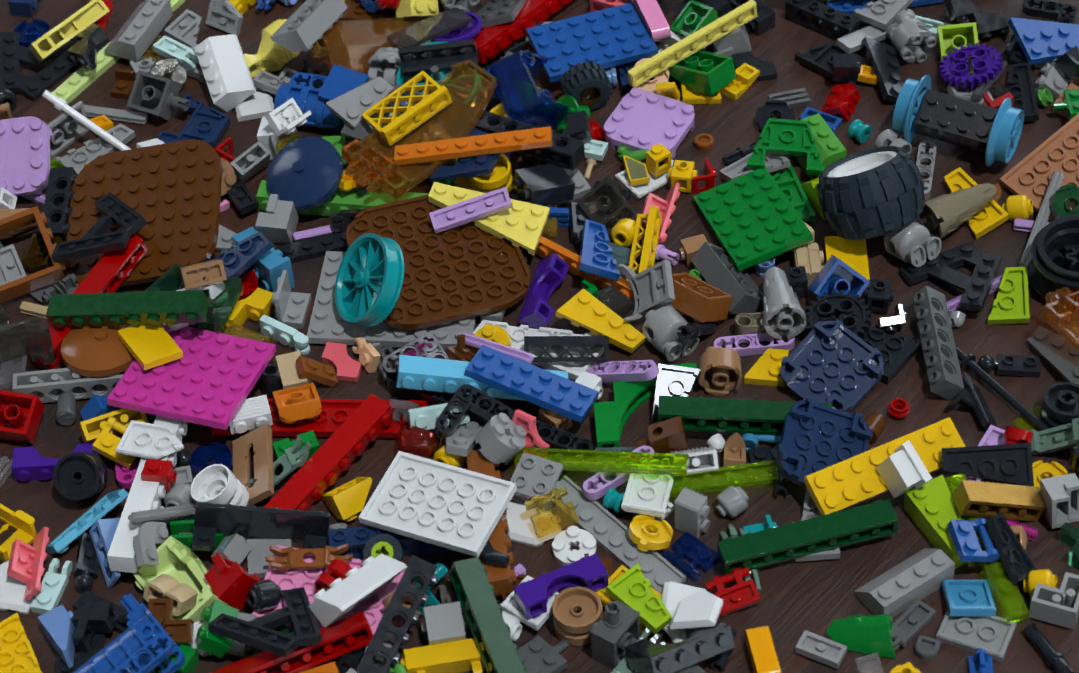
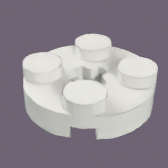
(572, 537)

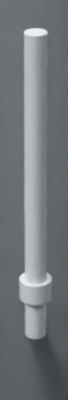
(60, 104)

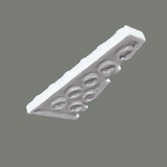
(517, 336)

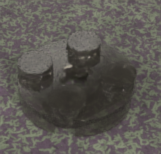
(172, 66)

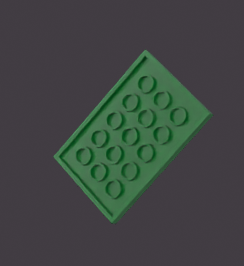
(752, 218)

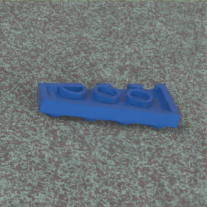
(596, 252)

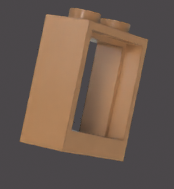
(211, 270)

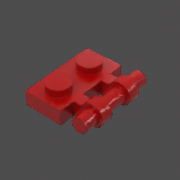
(737, 596)

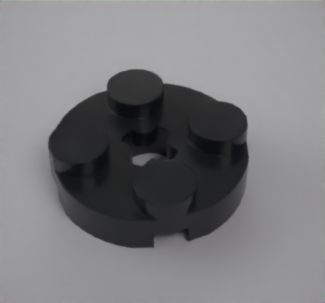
(772, 108)

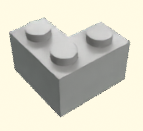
(1055, 604)

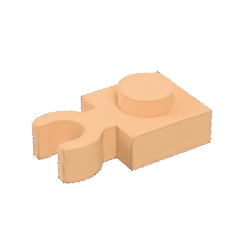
(367, 353)

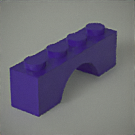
(547, 277)
(30, 465)
(535, 594)

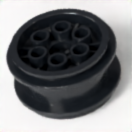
(1055, 256)

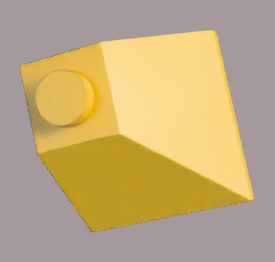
(348, 498)

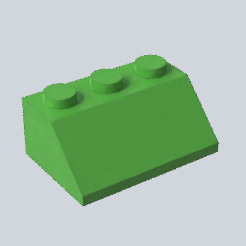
(825, 141)

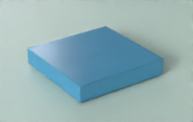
(968, 598)

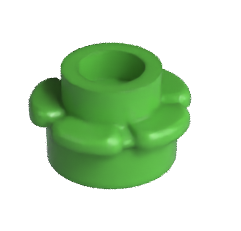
(1044, 97)

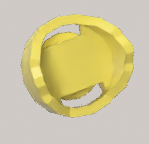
(270, 54)

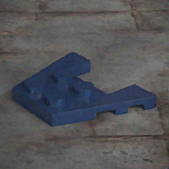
(204, 124)
(467, 166)

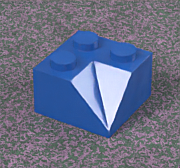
(838, 277)

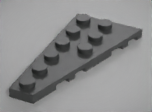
(500, 12)
(1057, 352)

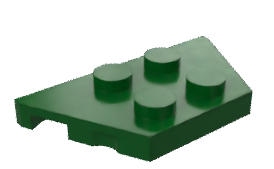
(795, 193)

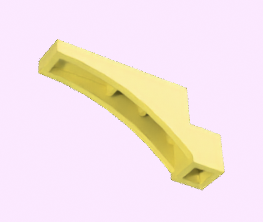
(68, 29)

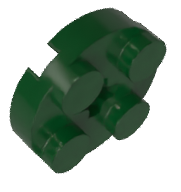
(1060, 199)

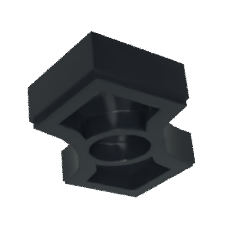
(766, 68)

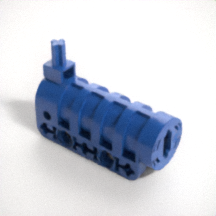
(307, 100)

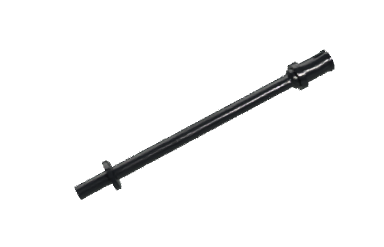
(968, 362)

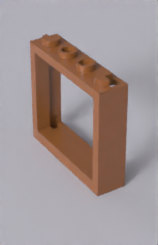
(41, 278)

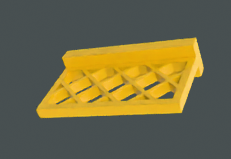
(413, 115)

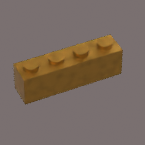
(989, 499)

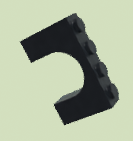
(668, 658)

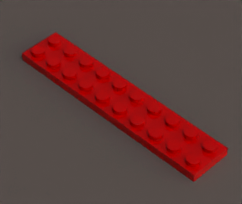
(333, 415)

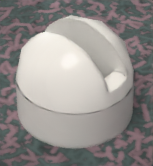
(716, 442)

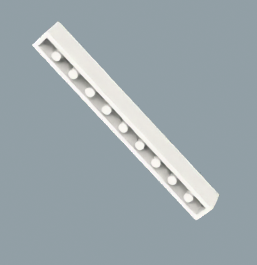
(142, 497)

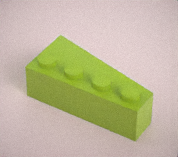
(932, 510)

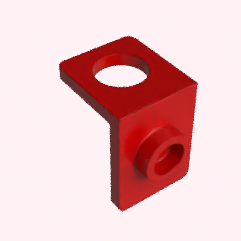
(226, 155)
(710, 176)

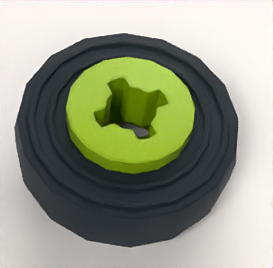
(389, 544)

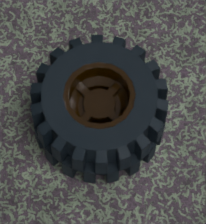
(587, 84)

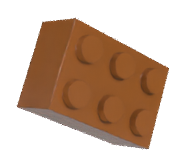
(699, 299)

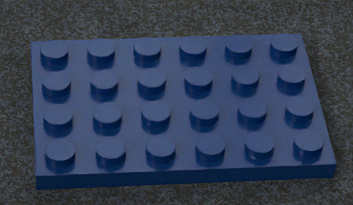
(603, 36)

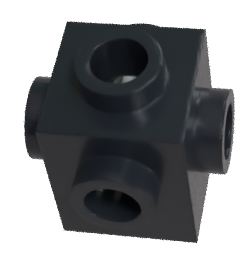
(879, 291)

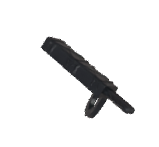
(972, 396)

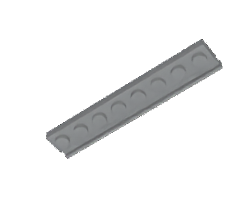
(614, 538)

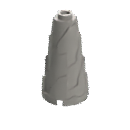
(781, 307)

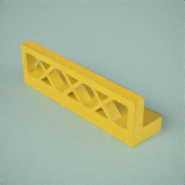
(650, 243)

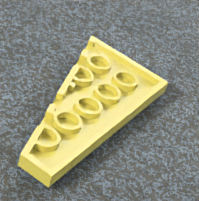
(519, 224)

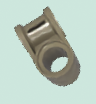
(749, 323)

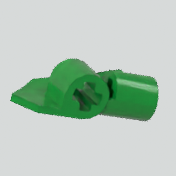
(864, 634)

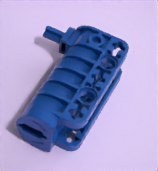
(138, 647)

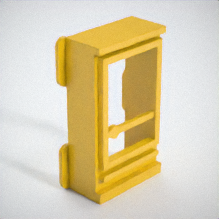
(24, 528)

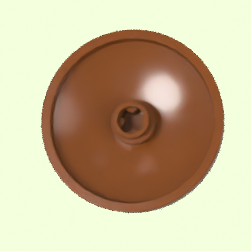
(95, 351)

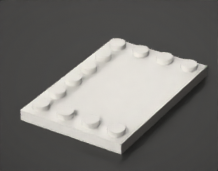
(438, 503)

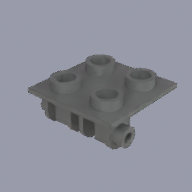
(65, 286)

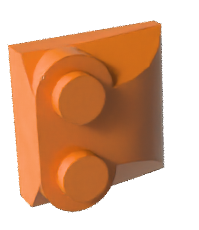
(297, 403)

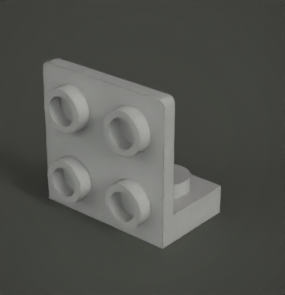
(290, 306)
(534, 477)

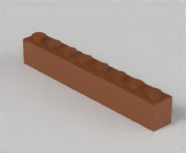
(498, 576)

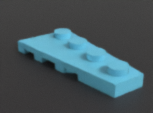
(75, 530)

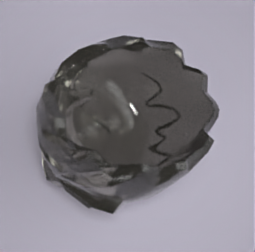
(615, 300)

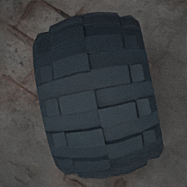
(871, 193)

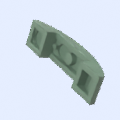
(1055, 438)

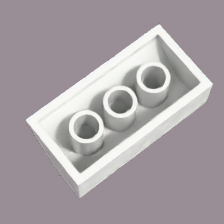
(225, 70)
(355, 589)

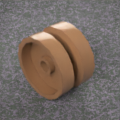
(575, 613)

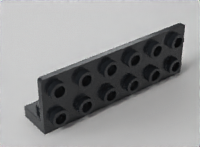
(258, 522)

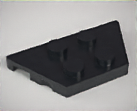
(821, 59)

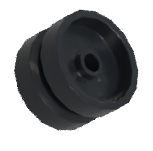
(1060, 404)
(67, 475)

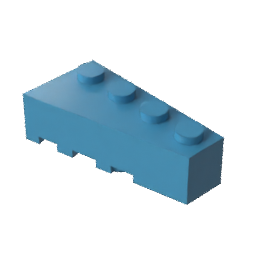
(269, 266)

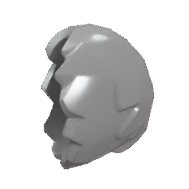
(385, 58)

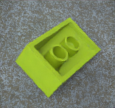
(954, 36)

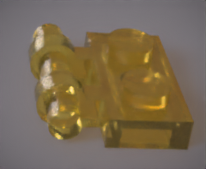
(552, 519)

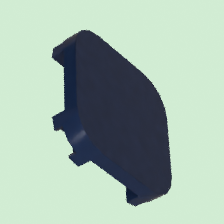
(832, 367)
(819, 438)

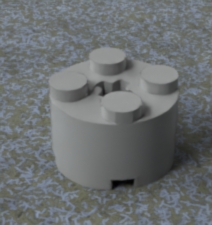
(501, 439)

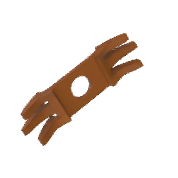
(293, 558)

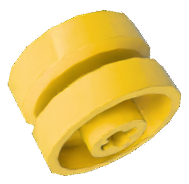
(499, 177)

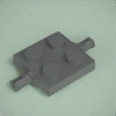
(542, 657)

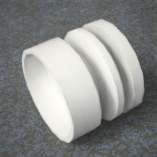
(218, 486)

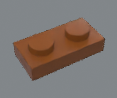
(316, 371)

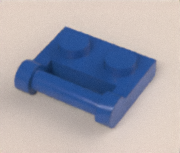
(967, 543)

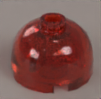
(417, 442)

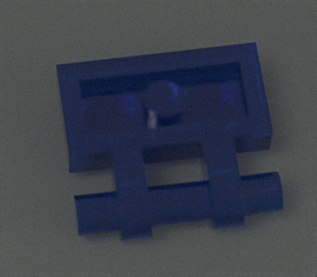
(695, 552)

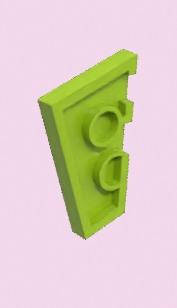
(1012, 298)
(637, 593)

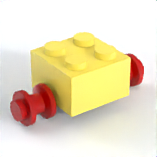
(411, 8)

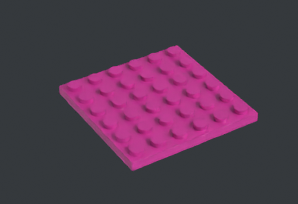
(201, 386)

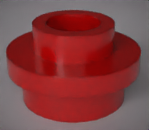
(898, 408)

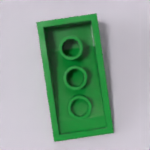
(704, 71)

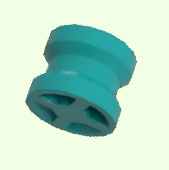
(859, 131)
(613, 500)

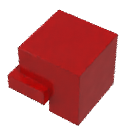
(230, 581)

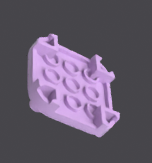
(648, 120)
(24, 155)

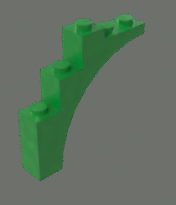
(613, 415)

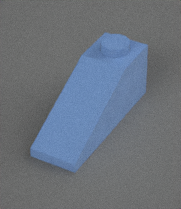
(102, 536)
(59, 631)

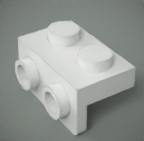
(286, 117)

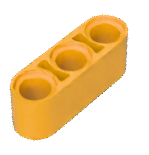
(761, 650)

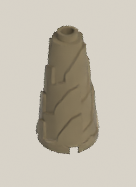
(953, 209)

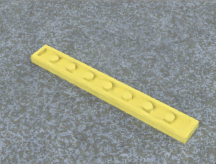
(692, 43)

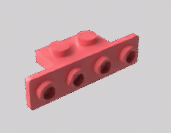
(665, 207)
(27, 562)

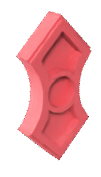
(346, 367)
(528, 422)

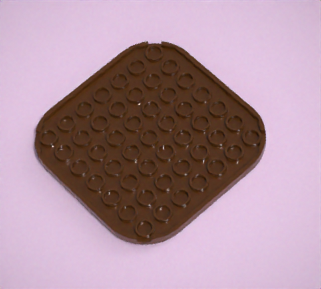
(167, 184)
(445, 272)

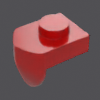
(249, 284)

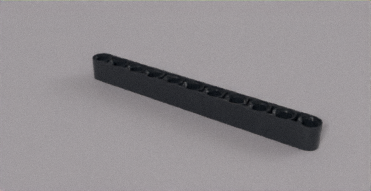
(551, 435)

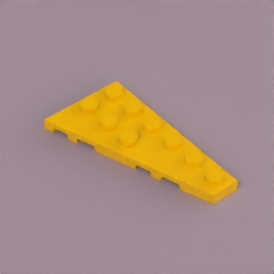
(15, 648)

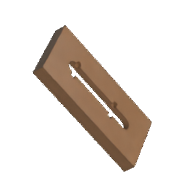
(263, 463)

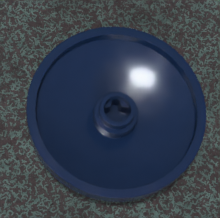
(305, 172)

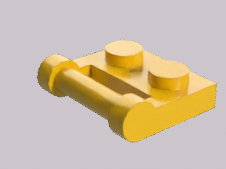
(107, 443)

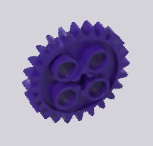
(985, 65)

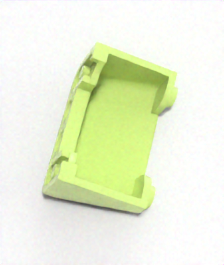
(187, 568)

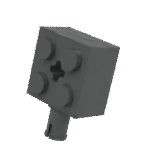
(156, 96)
(613, 632)

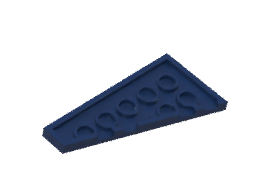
(244, 255)

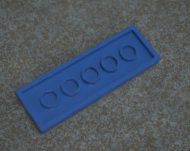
(531, 383)

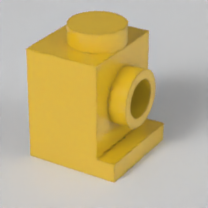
(657, 155)

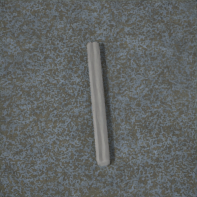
(1042, 217)

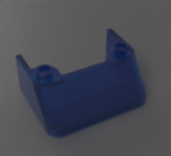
(520, 94)

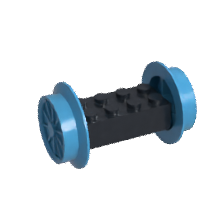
(957, 121)

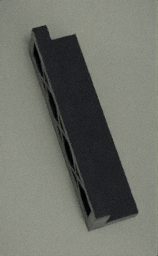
(437, 55)
(568, 341)

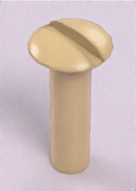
(591, 162)

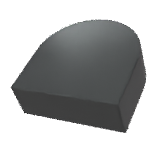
(927, 648)

